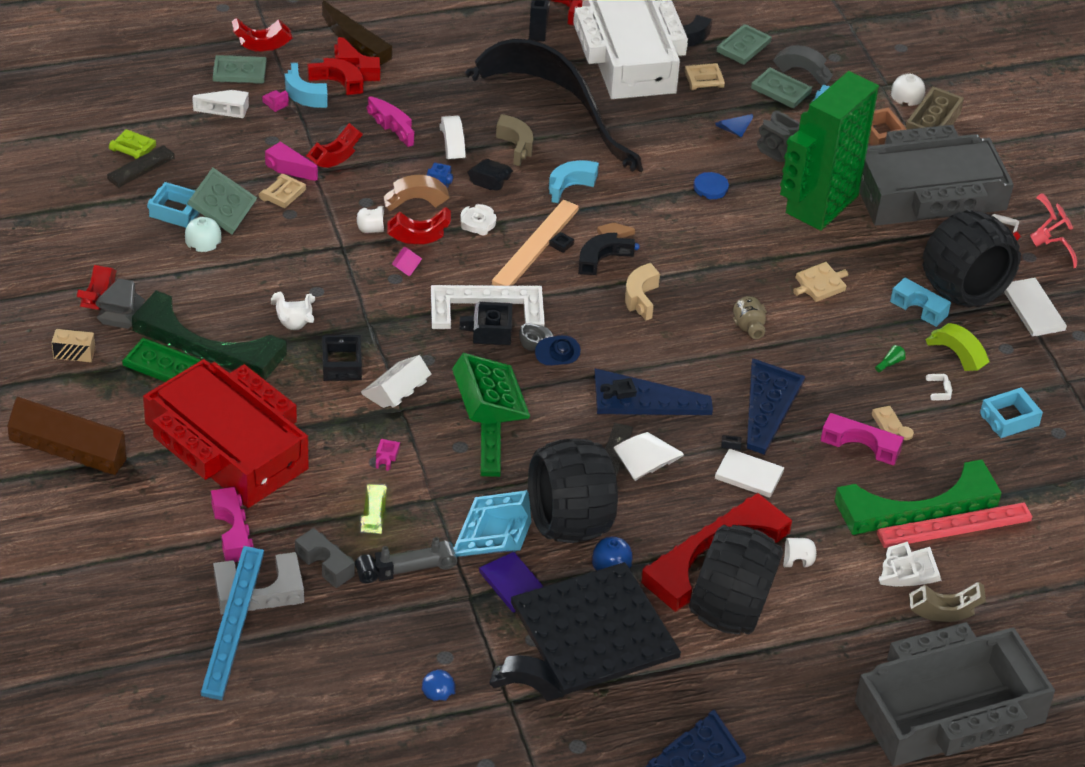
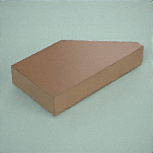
(621, 230)

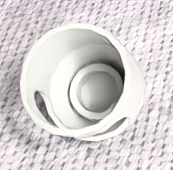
(370, 220)
(799, 549)

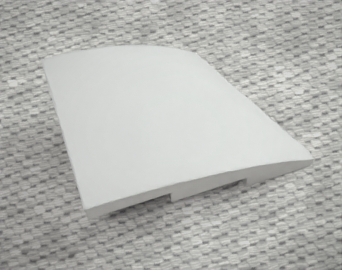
(645, 454)
(908, 567)

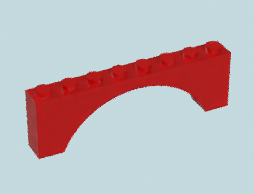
(669, 574)

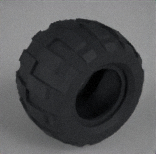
(971, 258)
(572, 490)
(735, 579)

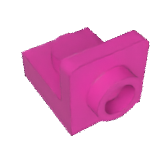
(276, 100)

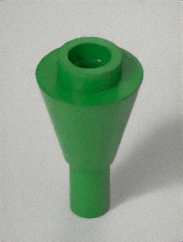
(895, 355)

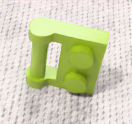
(132, 144)

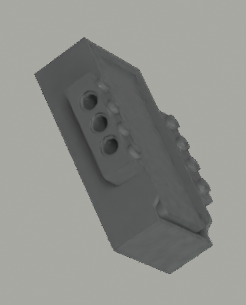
(933, 176)

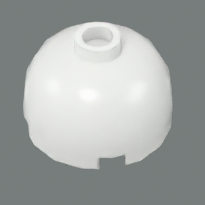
(908, 89)

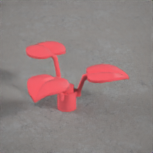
(1043, 234)

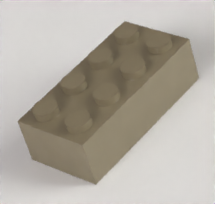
(936, 109)

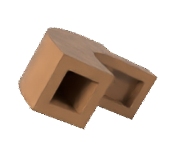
(416, 187)

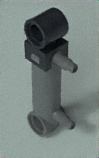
(387, 565)

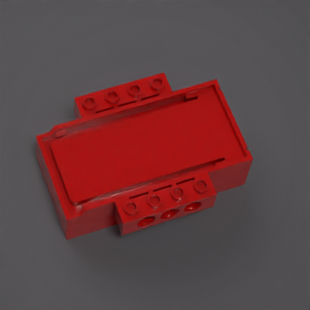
(229, 428)

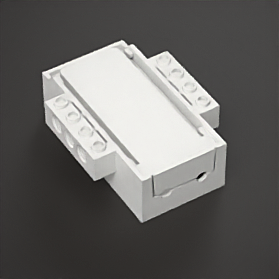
(632, 44)

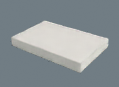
(749, 473)

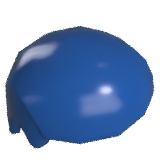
(438, 685)

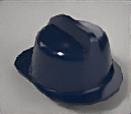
(557, 350)

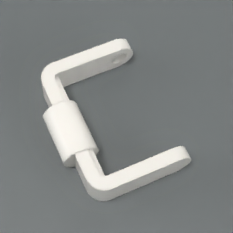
(1006, 220)
(947, 386)

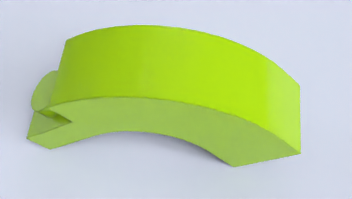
(962, 343)

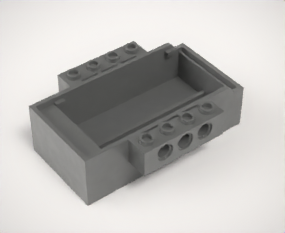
(953, 693)

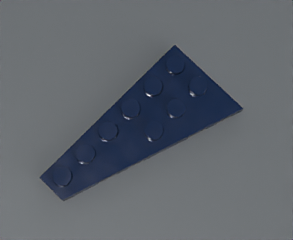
(650, 398)
(769, 402)
(703, 746)

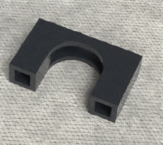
(539, 19)

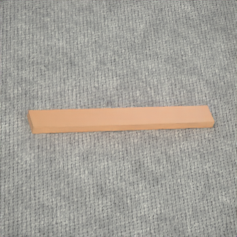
(535, 244)

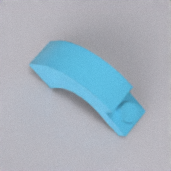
(303, 92)
(572, 173)

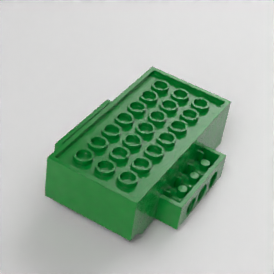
(829, 151)

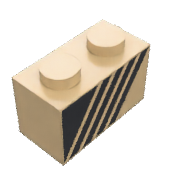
(73, 345)

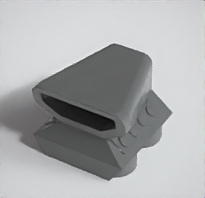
(775, 135)
(119, 304)

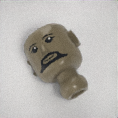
(750, 316)

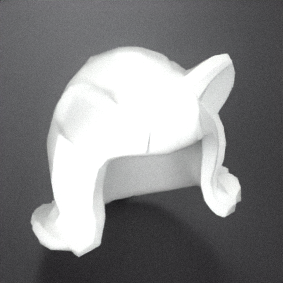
(293, 314)

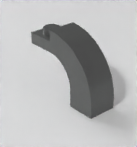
(805, 58)

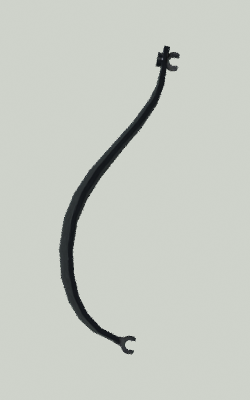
(547, 63)

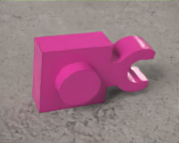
(387, 452)

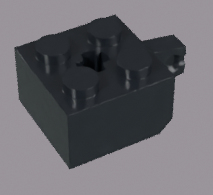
(490, 323)

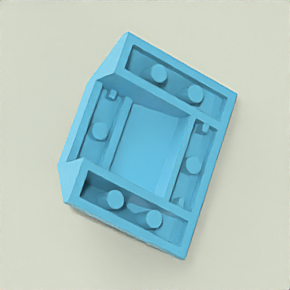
(495, 524)

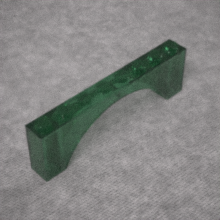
(159, 322)

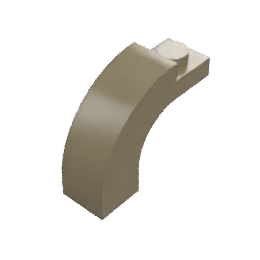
(517, 132)
(947, 607)

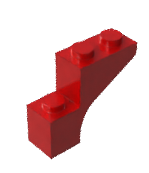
(367, 65)

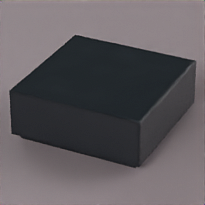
(561, 242)
(731, 442)

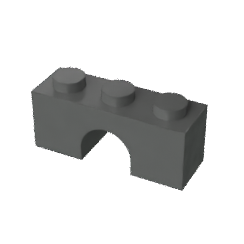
(315, 546)

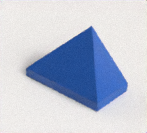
(736, 125)

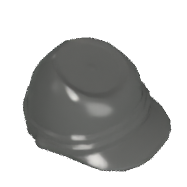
(531, 334)

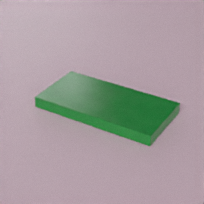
(158, 360)

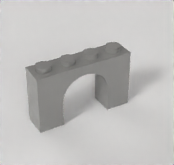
(284, 591)

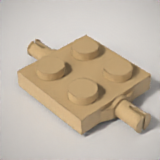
(820, 282)

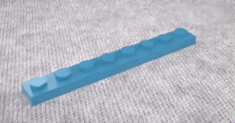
(232, 623)

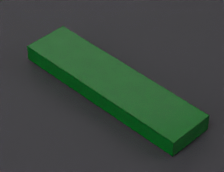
(491, 449)

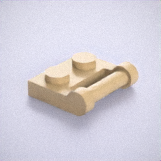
(704, 72)
(286, 193)

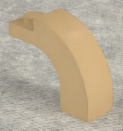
(639, 282)

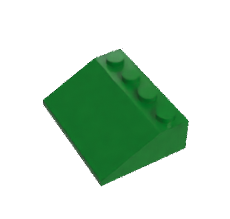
(489, 390)

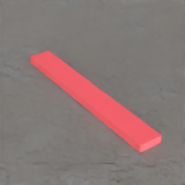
(954, 525)

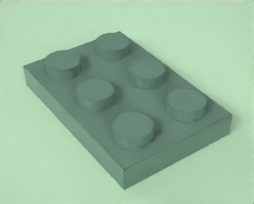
(744, 44)
(239, 69)
(781, 87)

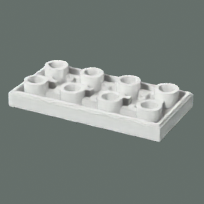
(1034, 307)

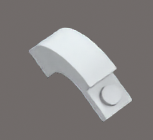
(453, 137)

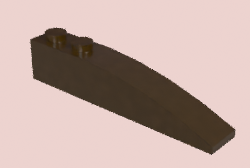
(358, 36)

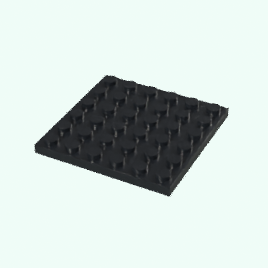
(595, 628)

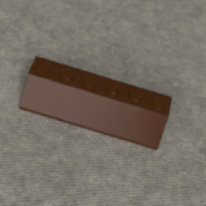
(67, 436)

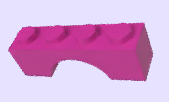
(842, 430)
(227, 508)

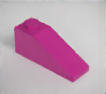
(289, 162)

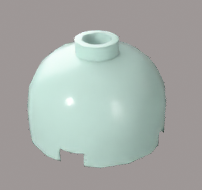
(203, 234)

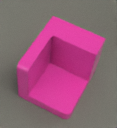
(406, 261)

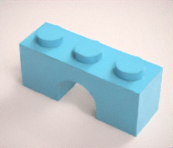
(909, 293)

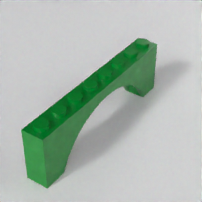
(869, 512)

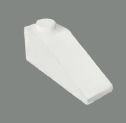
(225, 103)

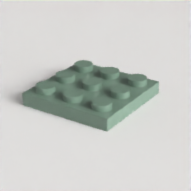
(222, 200)

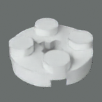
(470, 220)

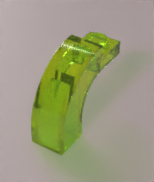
(374, 509)

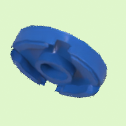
(711, 185)

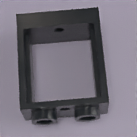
(342, 370)

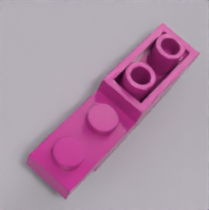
(391, 117)

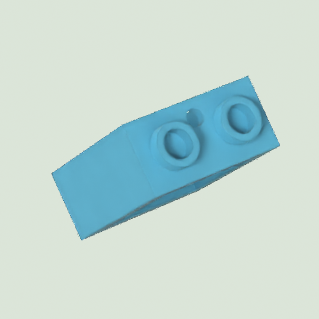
(170, 215)
(1021, 400)

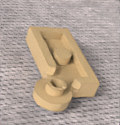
(889, 422)

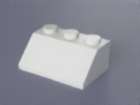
(397, 382)

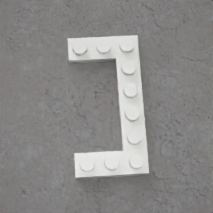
(445, 294)

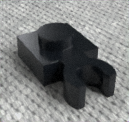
(621, 388)

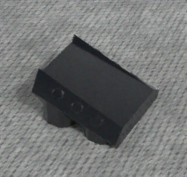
(489, 174)

